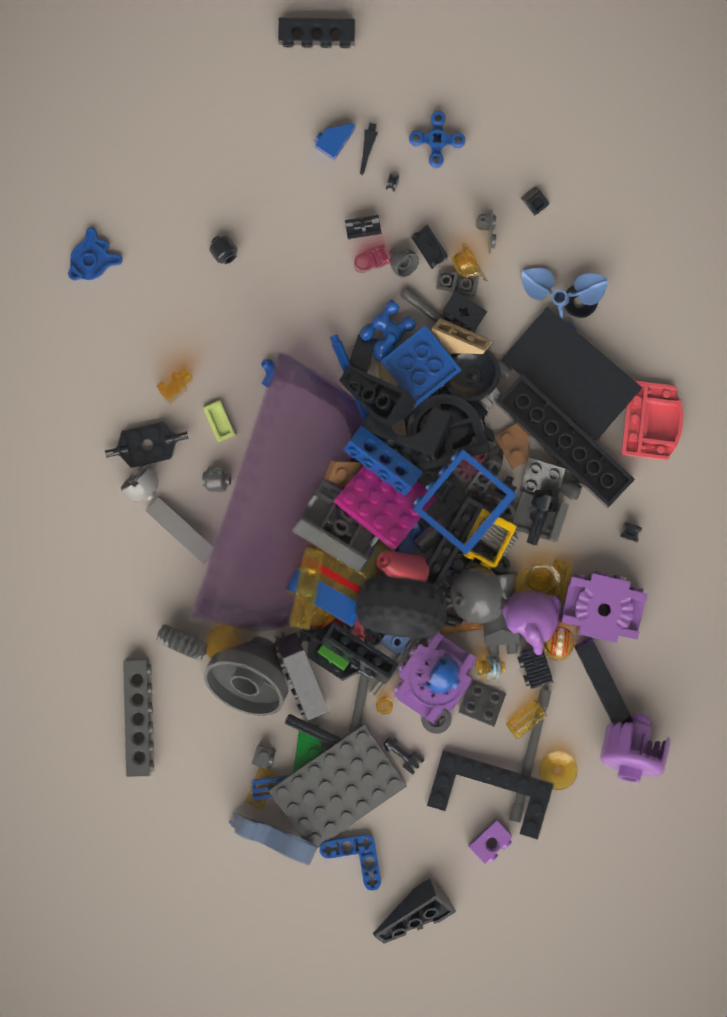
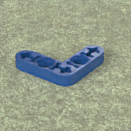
(363, 853)

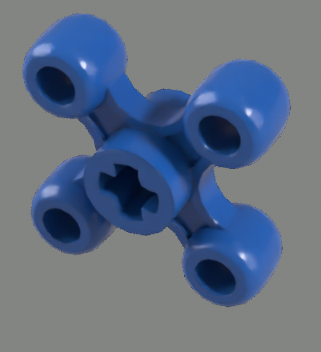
(429, 138)

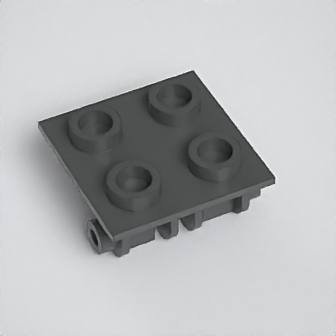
(488, 222)
(542, 476)
(482, 703)

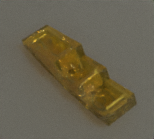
(306, 588)

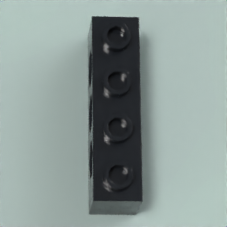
(308, 25)
(359, 653)

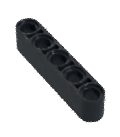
(602, 682)

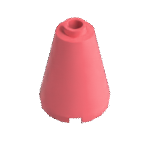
(403, 565)

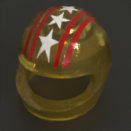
(560, 644)

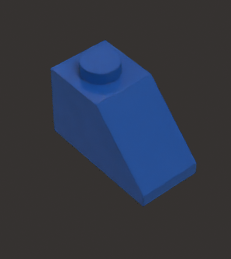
(333, 140)

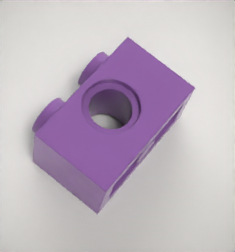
(496, 831)

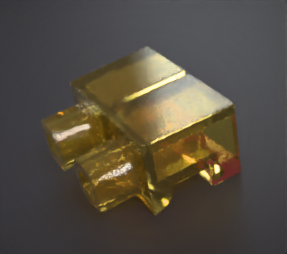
(176, 387)

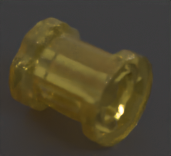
(378, 707)

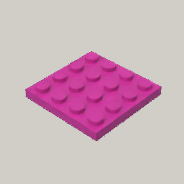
(381, 507)

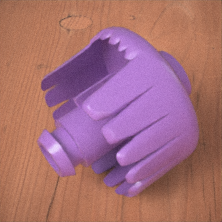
(631, 750)

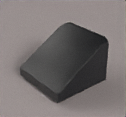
(535, 200)

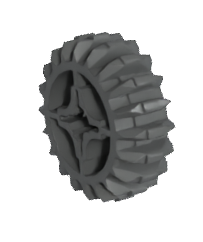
(181, 642)

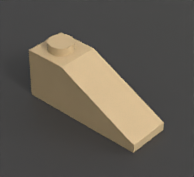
(458, 339)

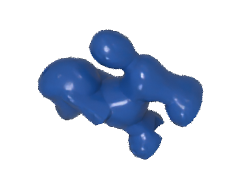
(391, 330)

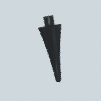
(369, 139)

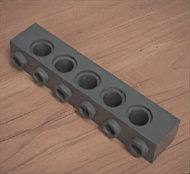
(133, 767)

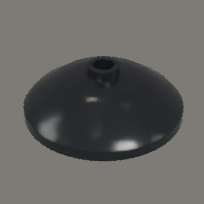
(483, 365)

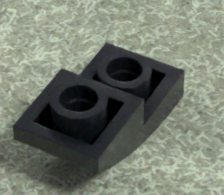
(362, 353)

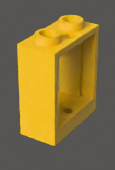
(499, 522)

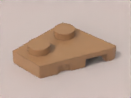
(514, 445)

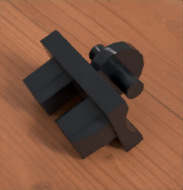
(363, 227)

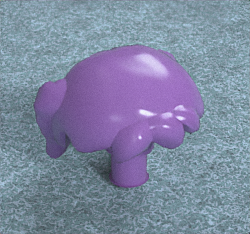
(533, 616)

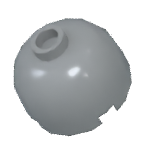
(141, 485)

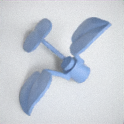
(588, 286)

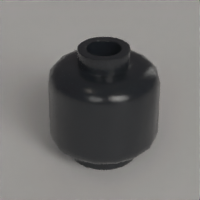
(223, 249)

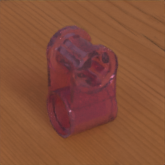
(373, 259)

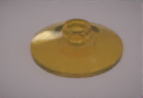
(568, 770)

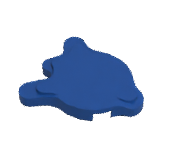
(90, 258)

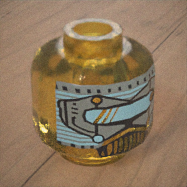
(490, 667)

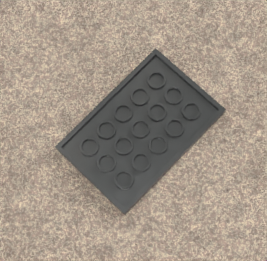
(337, 787)

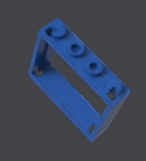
(444, 473)

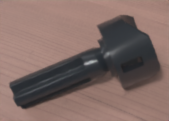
(545, 504)

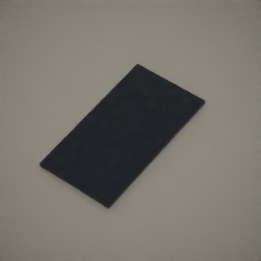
(572, 373)

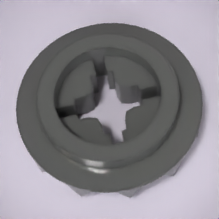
(444, 723)

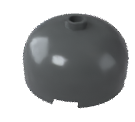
(476, 595)

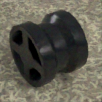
(631, 532)

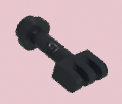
(390, 744)

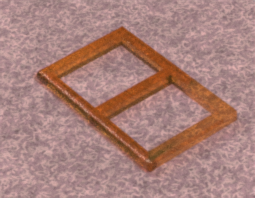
(463, 628)

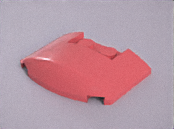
(653, 422)

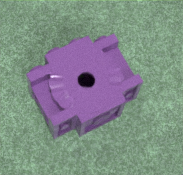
(622, 605)
(416, 672)

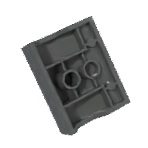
(334, 529)

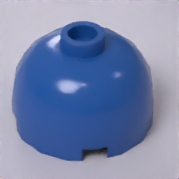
(444, 675)

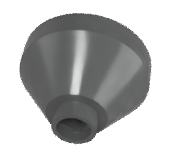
(248, 677)

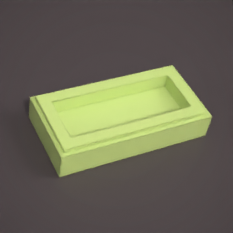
(219, 421)

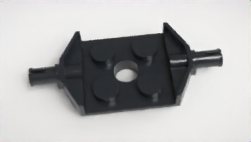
(131, 441)
(312, 653)

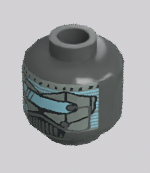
(216, 479)

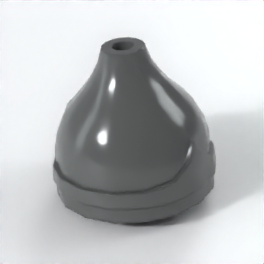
(403, 261)

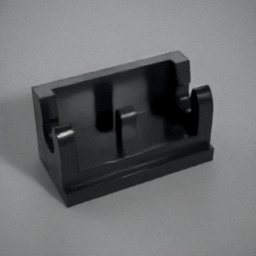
(429, 247)

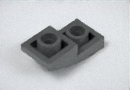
(453, 282)

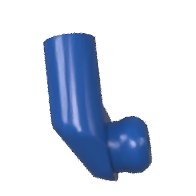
(268, 366)

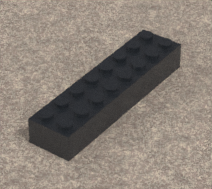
(564, 441)

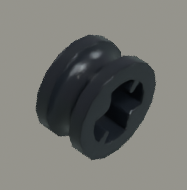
(392, 182)

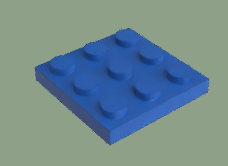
(421, 365)

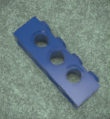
(382, 452)

